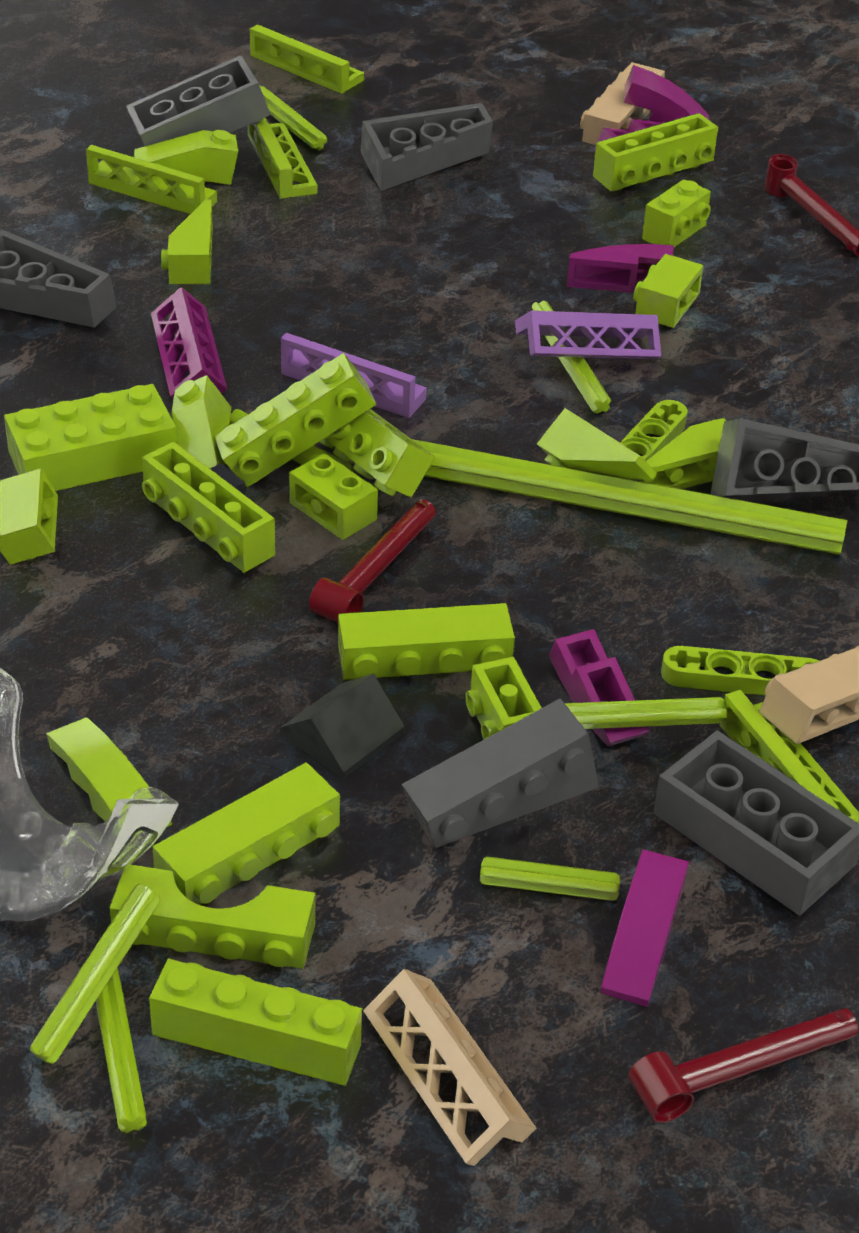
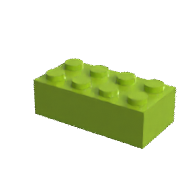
(90, 436)

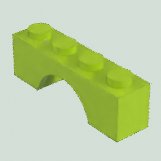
(268, 929)

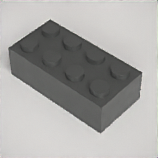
(210, 101)
(758, 821)

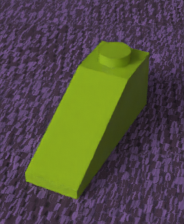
(199, 153)
(191, 248)
(200, 415)
(582, 447)
(689, 457)

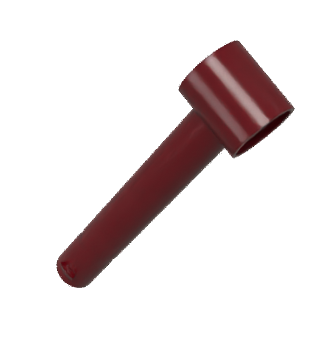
(783, 182)
(346, 596)
(669, 1087)

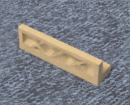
(463, 1058)

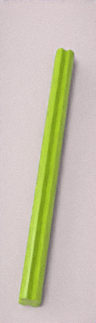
(636, 498)

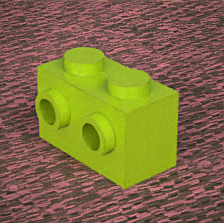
(676, 214)
(669, 289)
(333, 496)
(27, 516)
(499, 695)

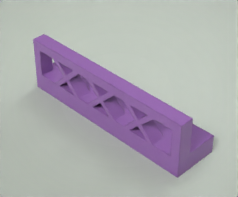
(593, 327)
(390, 388)

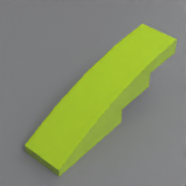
(96, 765)

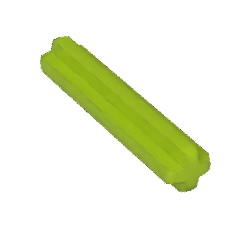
(550, 878)

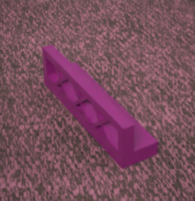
(193, 337)

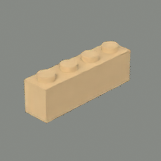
(610, 109)
(814, 697)

